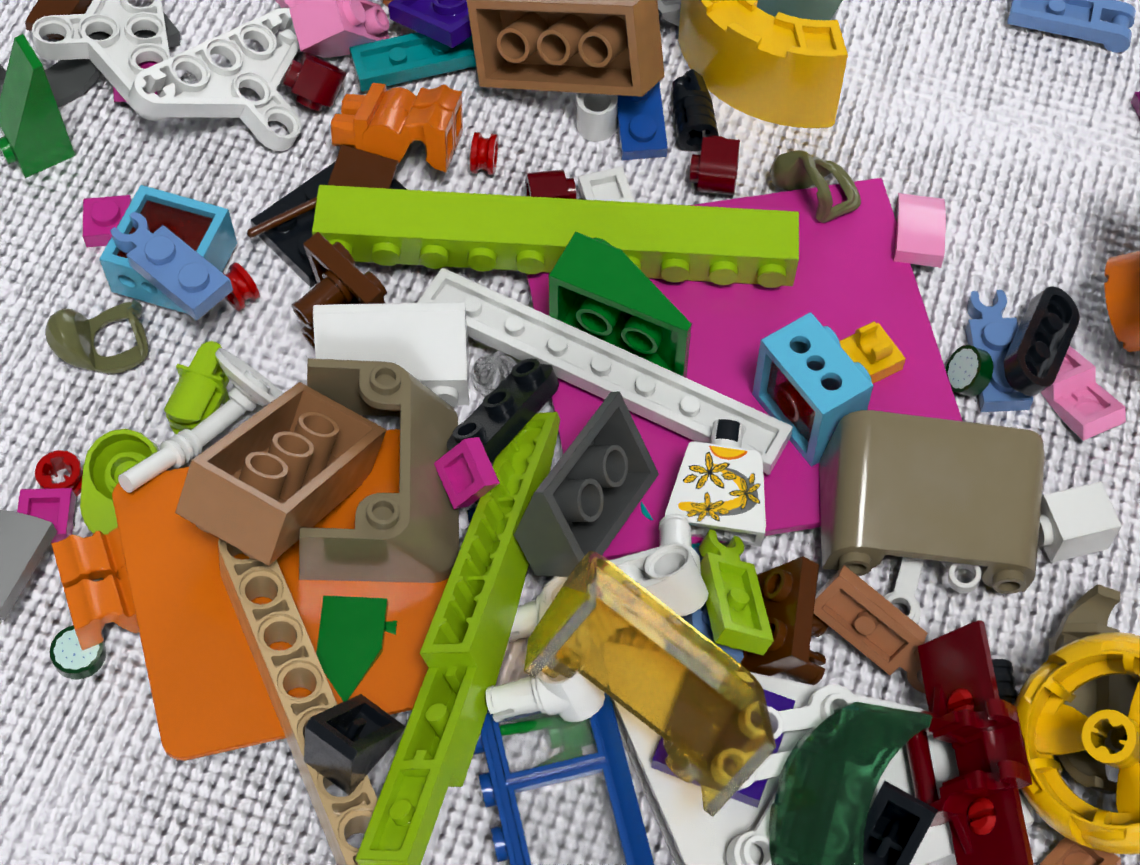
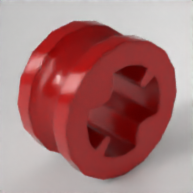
(484, 153)
(243, 287)
(57, 461)

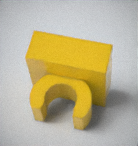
(874, 351)

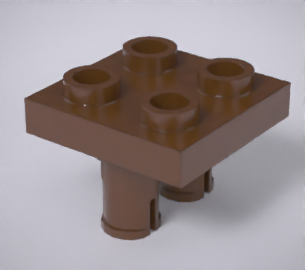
(337, 282)
(790, 604)

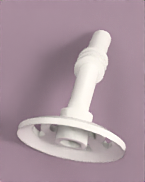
(248, 391)

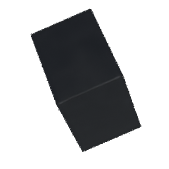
(349, 741)
(895, 827)

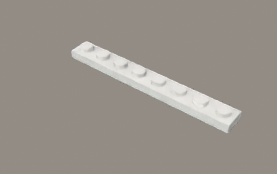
(605, 368)

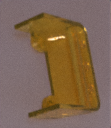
(660, 672)

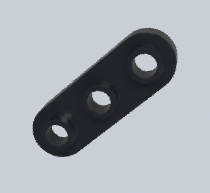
(1041, 341)
(508, 407)

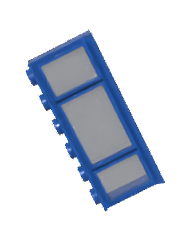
(562, 792)

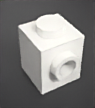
(1077, 522)

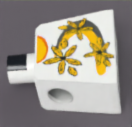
(722, 487)

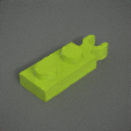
(734, 597)

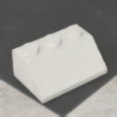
(419, 337)

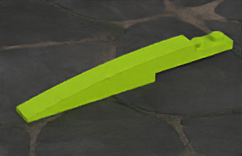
(461, 655)

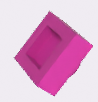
(101, 216)
(466, 473)
(51, 505)

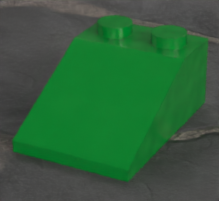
(613, 300)

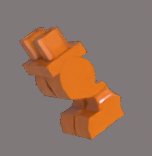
(395, 118)
(90, 601)

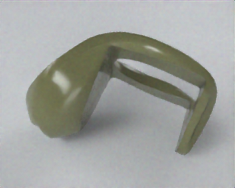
(800, 170)
(73, 337)

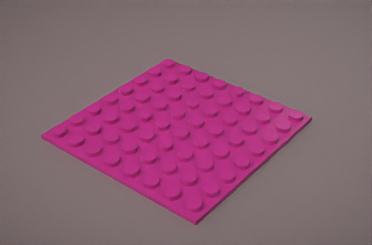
(841, 278)

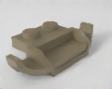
(1111, 692)

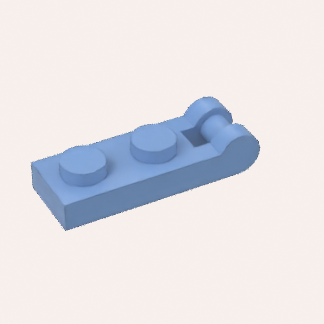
(1078, 19)

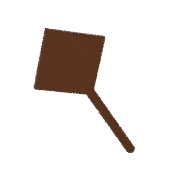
(351, 169)

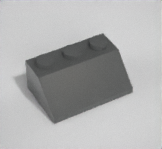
(587, 492)

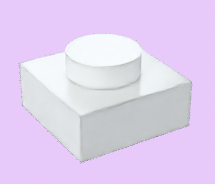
(605, 186)

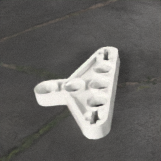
(115, 56)
(218, 87)

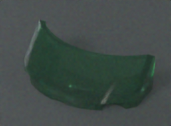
(831, 783)

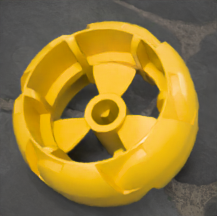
(1059, 729)

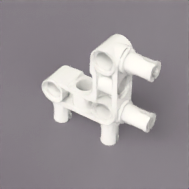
(667, 572)

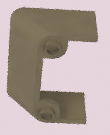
(395, 534)

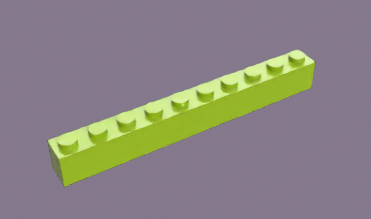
(534, 231)

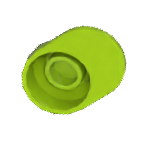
(103, 464)

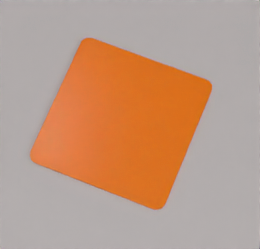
(192, 641)

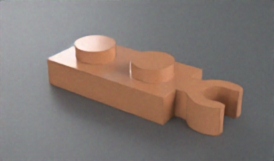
(871, 624)

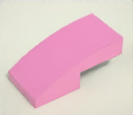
(920, 230)
(1081, 400)

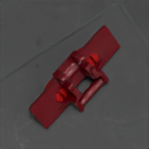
(988, 747)

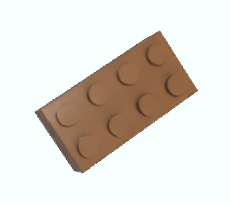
(568, 45)
(279, 472)

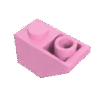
(333, 26)

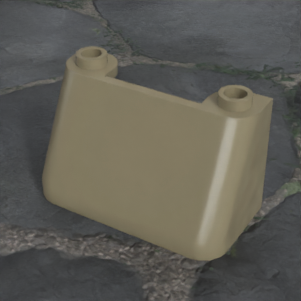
(932, 495)

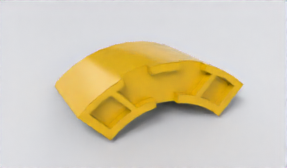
(765, 64)

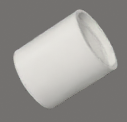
(596, 116)

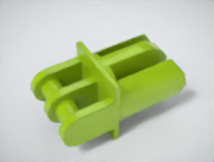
(198, 391)

